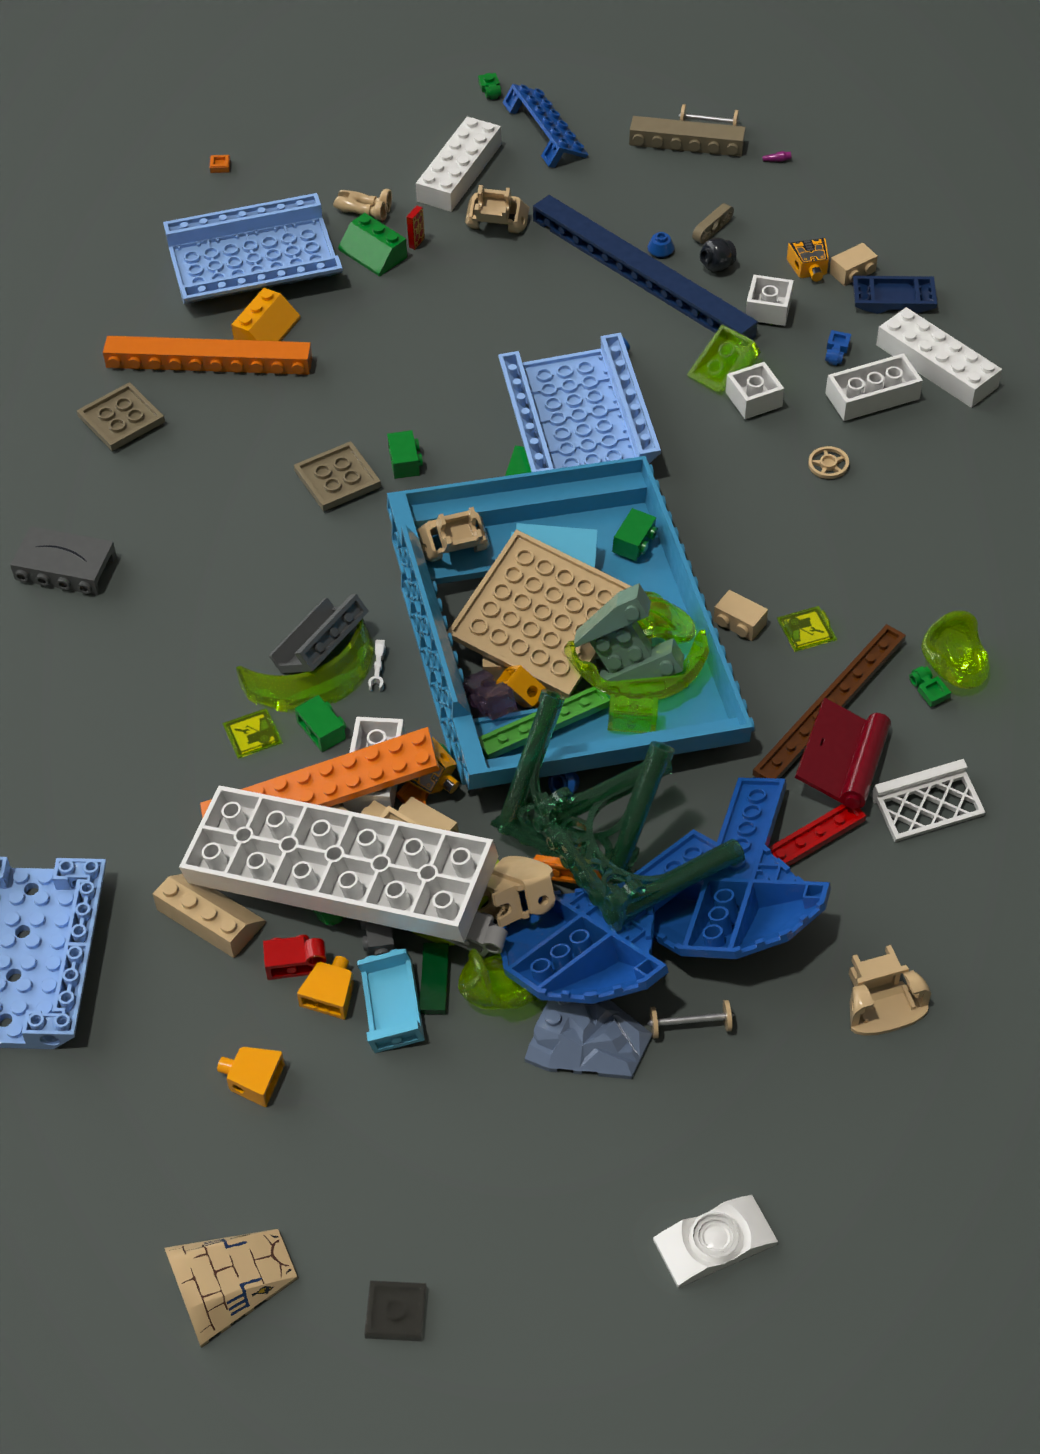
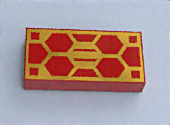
(415, 227)

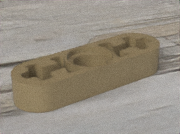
(713, 223)

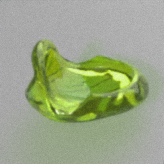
(667, 621)
(956, 650)
(488, 987)

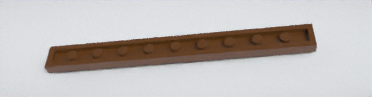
(841, 692)

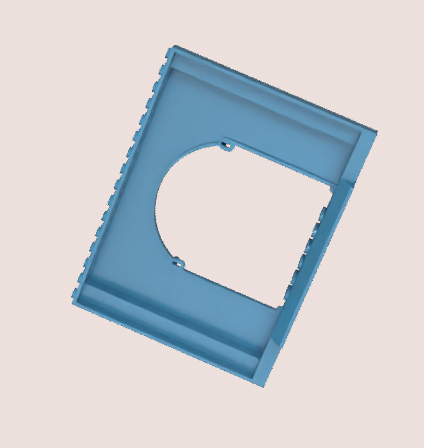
(584, 497)

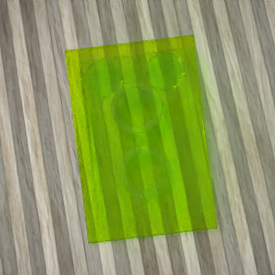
(723, 355)

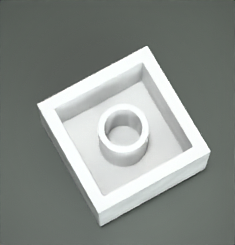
(769, 299)
(754, 390)

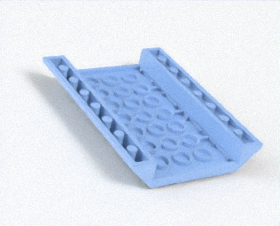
(250, 248)
(579, 407)

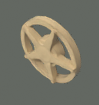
(828, 462)

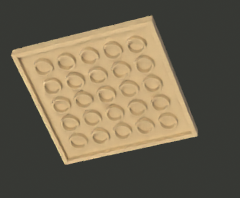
(532, 609)

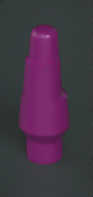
(779, 157)

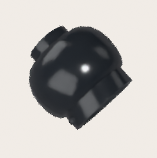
(718, 254)

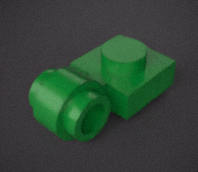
(490, 85)
(932, 690)

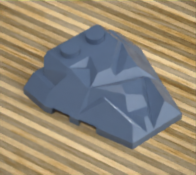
(588, 1039)

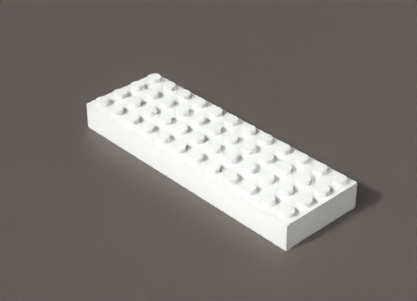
(341, 862)

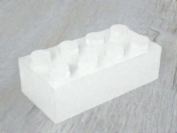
(873, 387)
(366, 733)

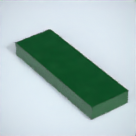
(434, 978)

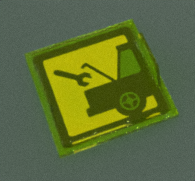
(807, 628)
(252, 733)

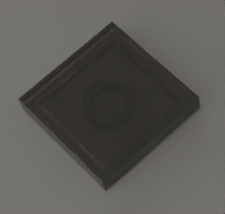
(395, 1311)

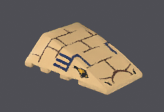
(229, 1277)

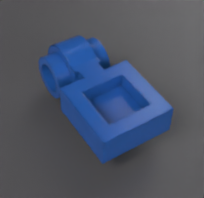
(837, 346)

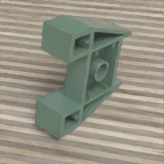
(623, 643)

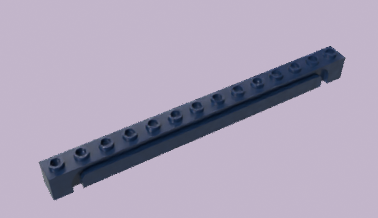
(641, 268)

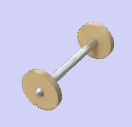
(735, 121)
(726, 1015)

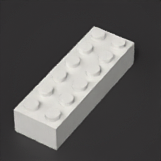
(458, 164)
(939, 357)

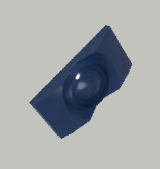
(894, 293)

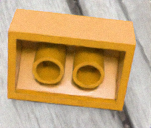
(265, 318)

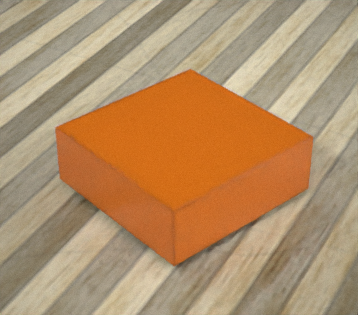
(219, 163)

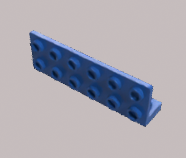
(557, 130)

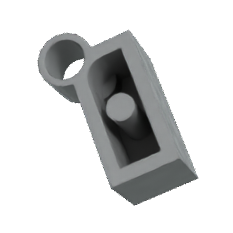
(484, 935)

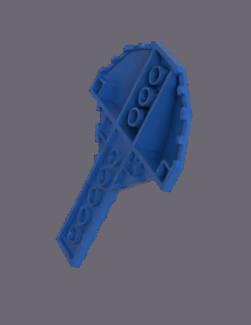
(747, 903)
(580, 957)

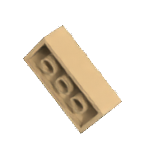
(207, 914)

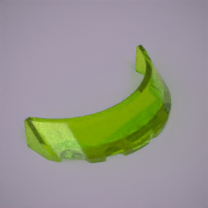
(330, 681)
(648, 687)

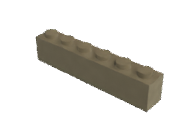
(687, 136)

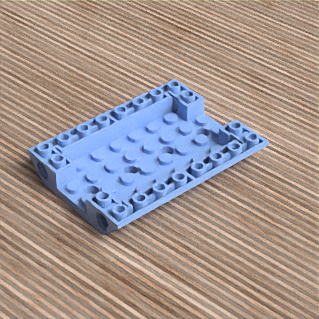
(53, 955)

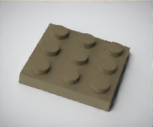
(120, 416)
(337, 476)

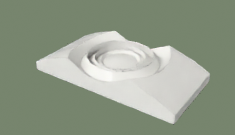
(714, 1240)

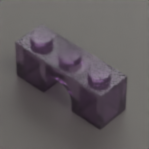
(487, 696)

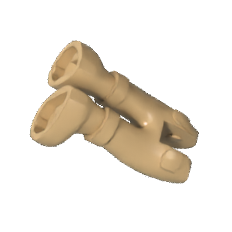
(361, 203)

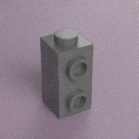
(378, 938)

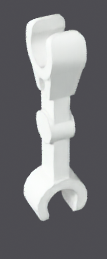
(380, 650)

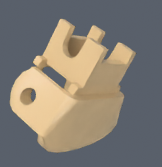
(495, 207)
(455, 533)
(513, 875)
(881, 1001)

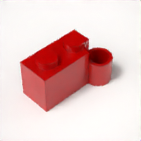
(292, 956)

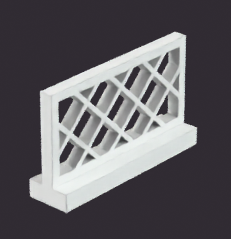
(916, 784)

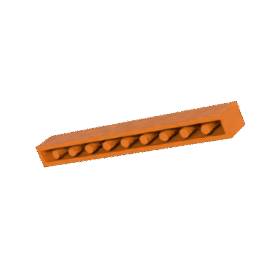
(208, 355)

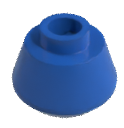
(660, 245)
(568, 780)

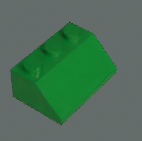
(373, 244)

